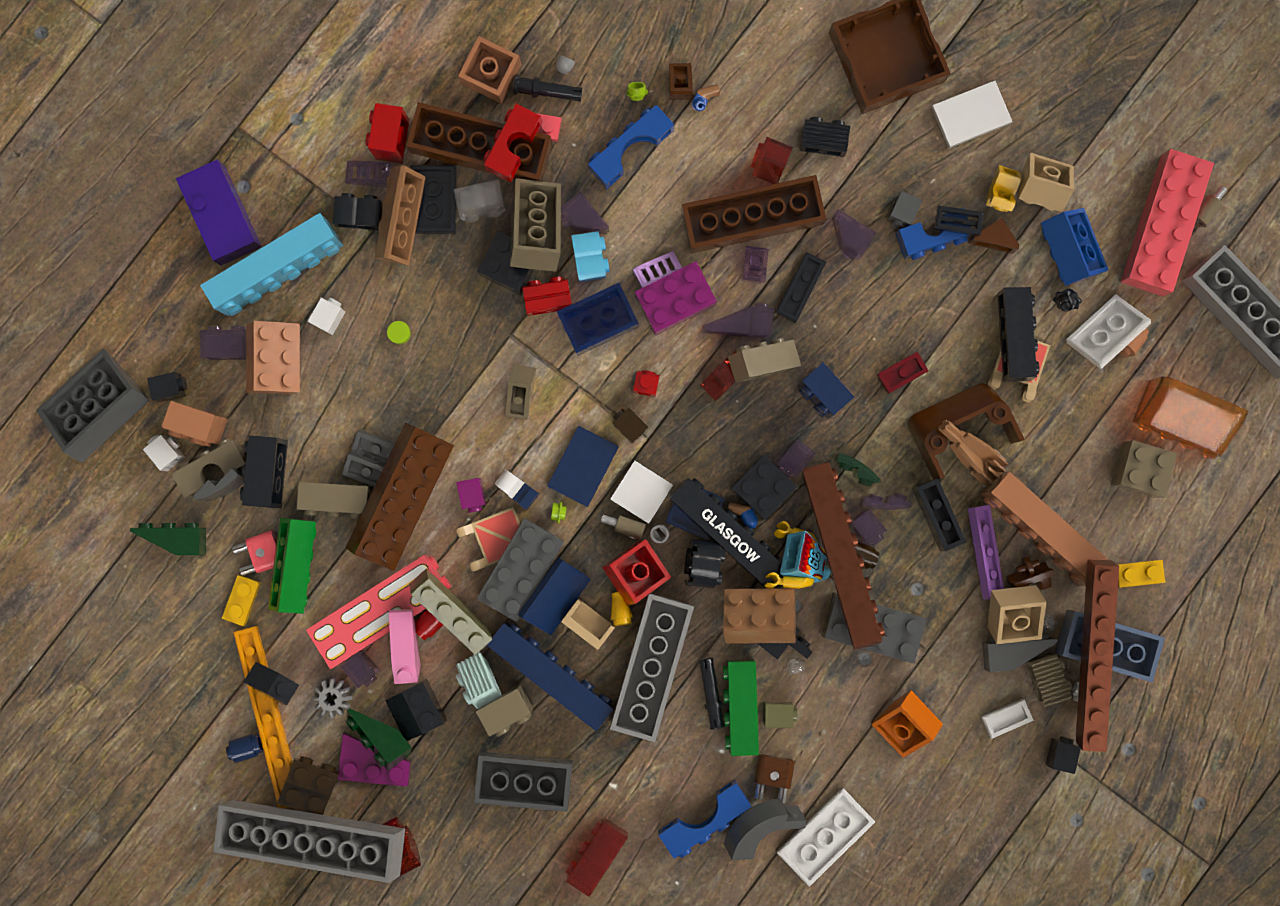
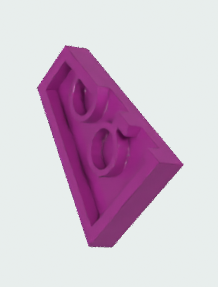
(359, 765)

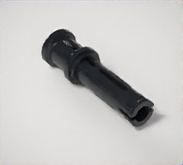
(536, 87)

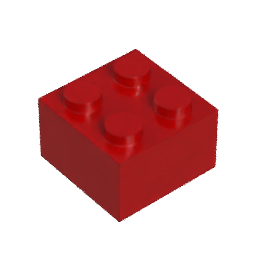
(388, 133)
(636, 572)

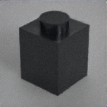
(167, 387)
(1063, 755)

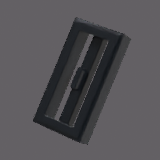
(956, 229)

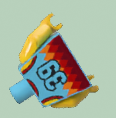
(802, 559)

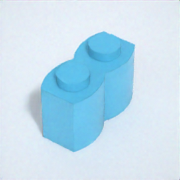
(589, 256)

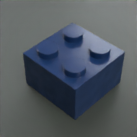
(824, 391)

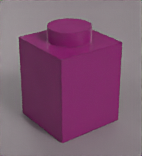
(471, 494)

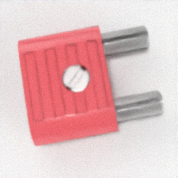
(261, 551)

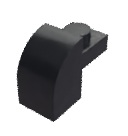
(777, 649)

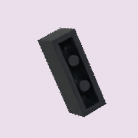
(939, 515)

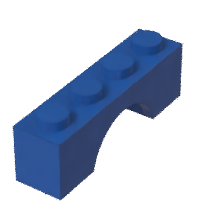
(651, 127)
(681, 836)

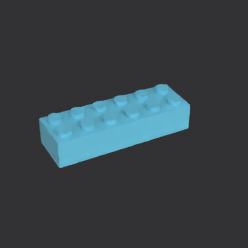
(272, 265)

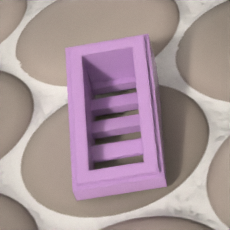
(646, 266)

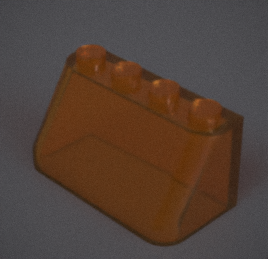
(1189, 416)

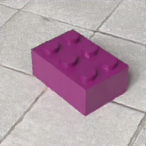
(675, 298)

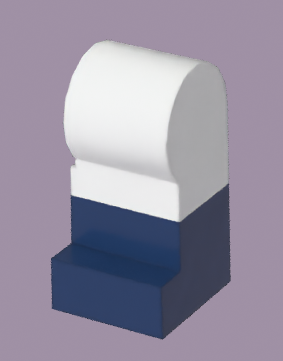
(517, 489)

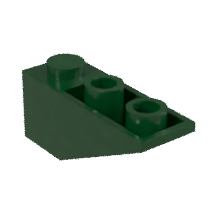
(178, 541)
(382, 739)

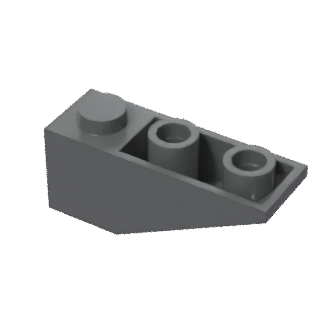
(1012, 655)

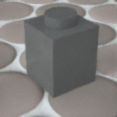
(904, 210)

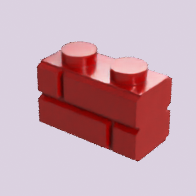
(546, 296)

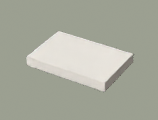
(971, 114)
(1108, 331)

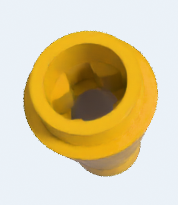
(620, 611)

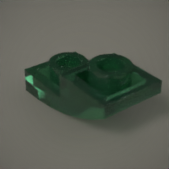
(862, 472)

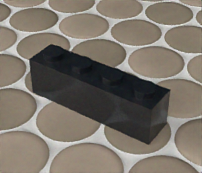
(1017, 334)

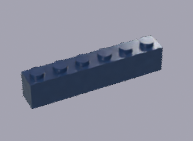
(551, 676)

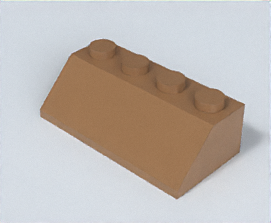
(399, 216)

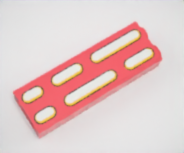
(367, 616)

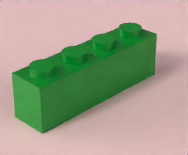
(292, 565)
(742, 707)

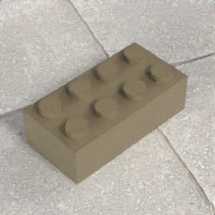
(535, 225)

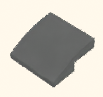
(367, 457)
(216, 489)

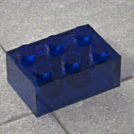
(598, 319)

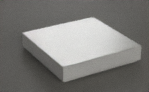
(641, 492)

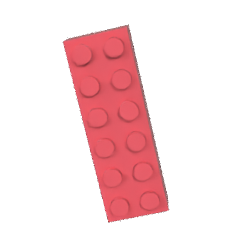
(1167, 222)

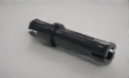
(713, 703)

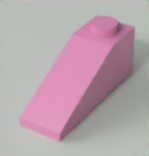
(404, 646)

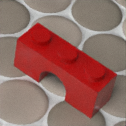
(519, 124)

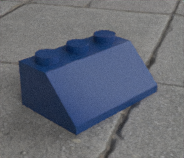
(1074, 246)

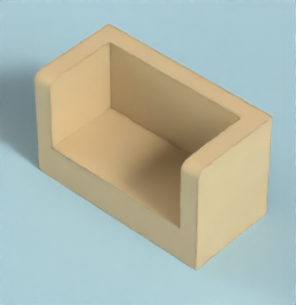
(588, 624)

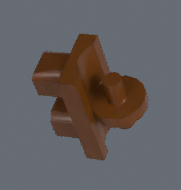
(1031, 573)

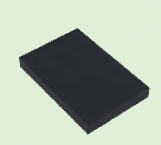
(438, 199)

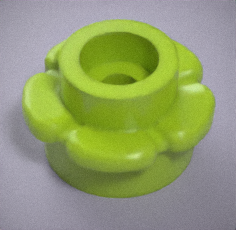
(636, 91)
(558, 512)

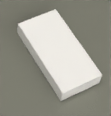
(1007, 718)

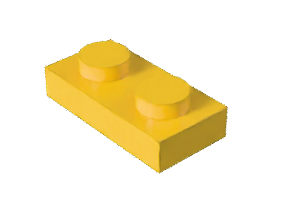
(1141, 573)
(241, 600)

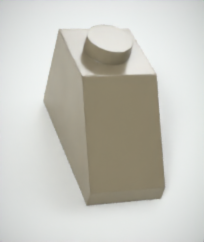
(520, 391)

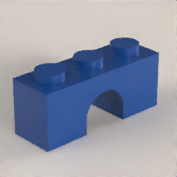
(915, 242)

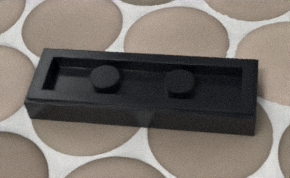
(800, 287)

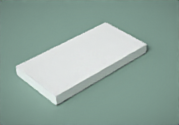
(825, 836)

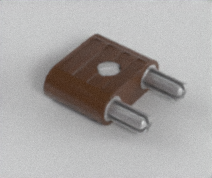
(774, 772)

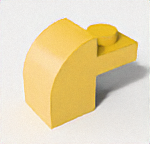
(1003, 189)

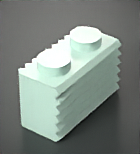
(478, 681)

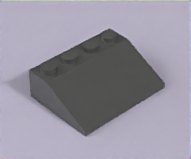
(91, 406)

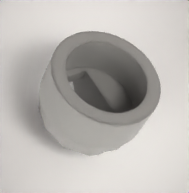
(564, 64)
(656, 536)

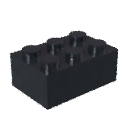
(264, 472)

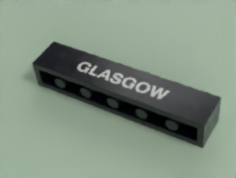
(724, 529)

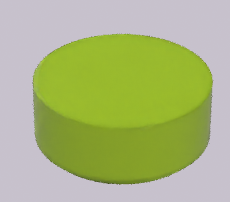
(399, 332)

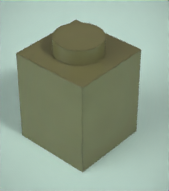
(779, 714)

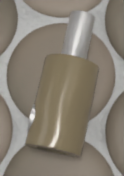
(1210, 207)
(625, 526)

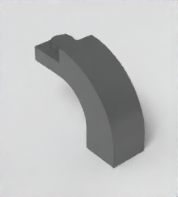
(757, 823)

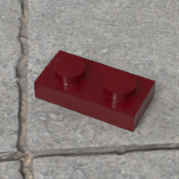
(902, 372)

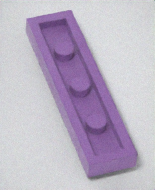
(985, 549)

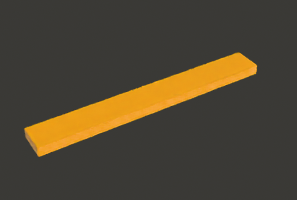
(265, 711)

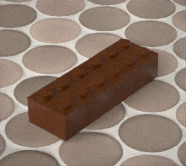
(466, 138)
(753, 214)
(399, 497)

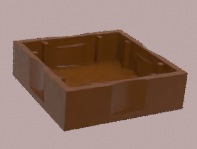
(888, 53)

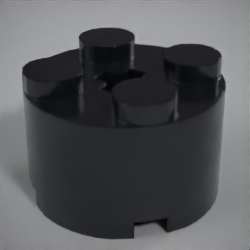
(703, 564)

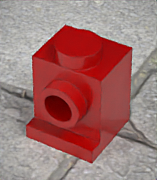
(646, 383)

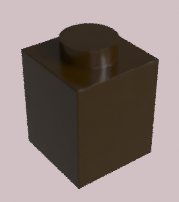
(629, 425)

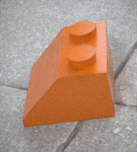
(907, 724)

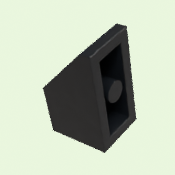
(271, 683)

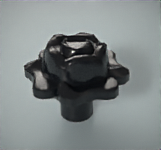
(1067, 300)

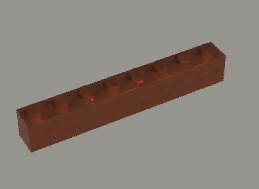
(842, 557)
(1097, 655)

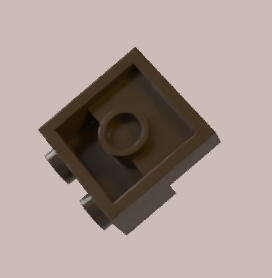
(308, 786)

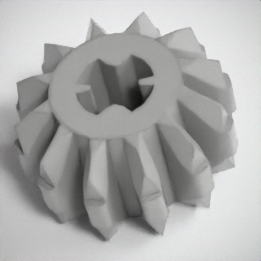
(340, 701)

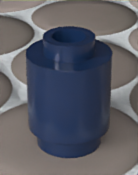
(244, 748)

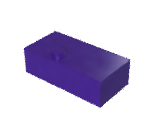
(218, 212)

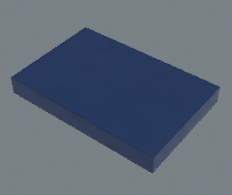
(583, 466)
(554, 596)

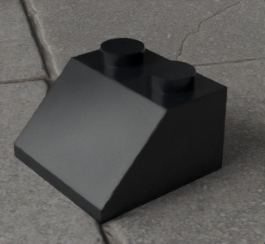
(416, 710)

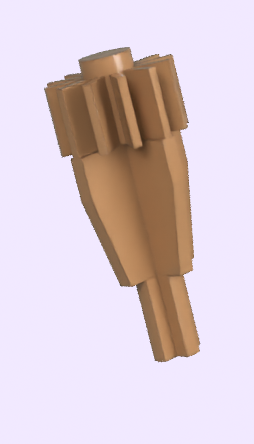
(974, 454)

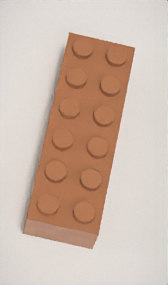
(1041, 525)

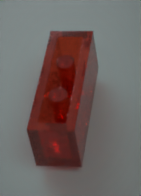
(770, 160)
(596, 856)

